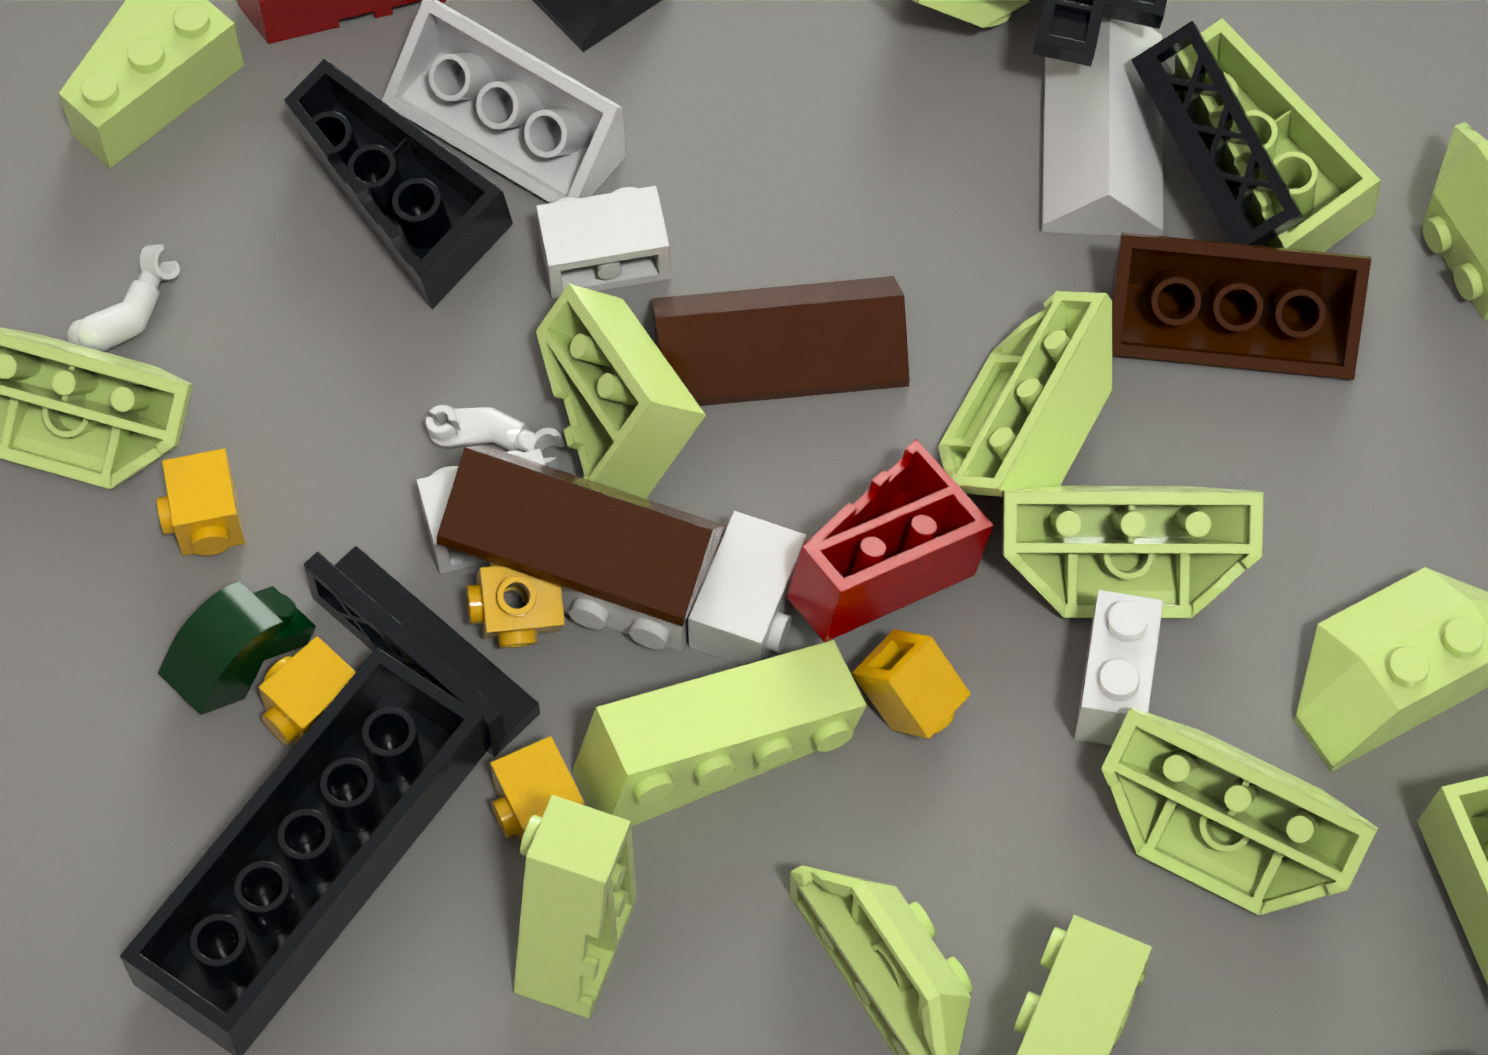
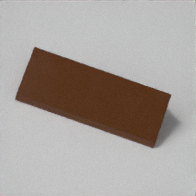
(1238, 305)
(786, 340)
(578, 533)

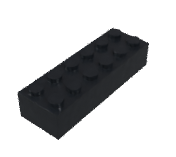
(306, 852)

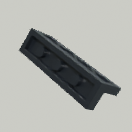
(1203, 155)
(398, 623)

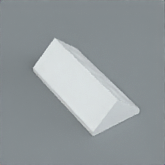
(505, 106)
(1102, 140)

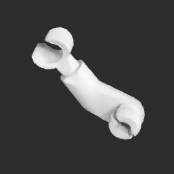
(130, 317)
(488, 425)

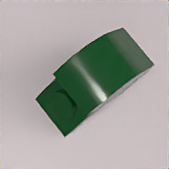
(227, 643)

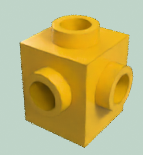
(514, 627)

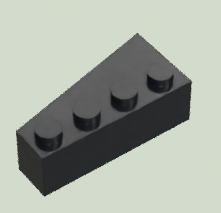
(405, 185)

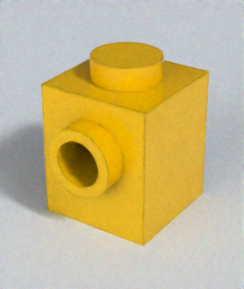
(201, 503)
(911, 684)
(301, 689)
(526, 785)

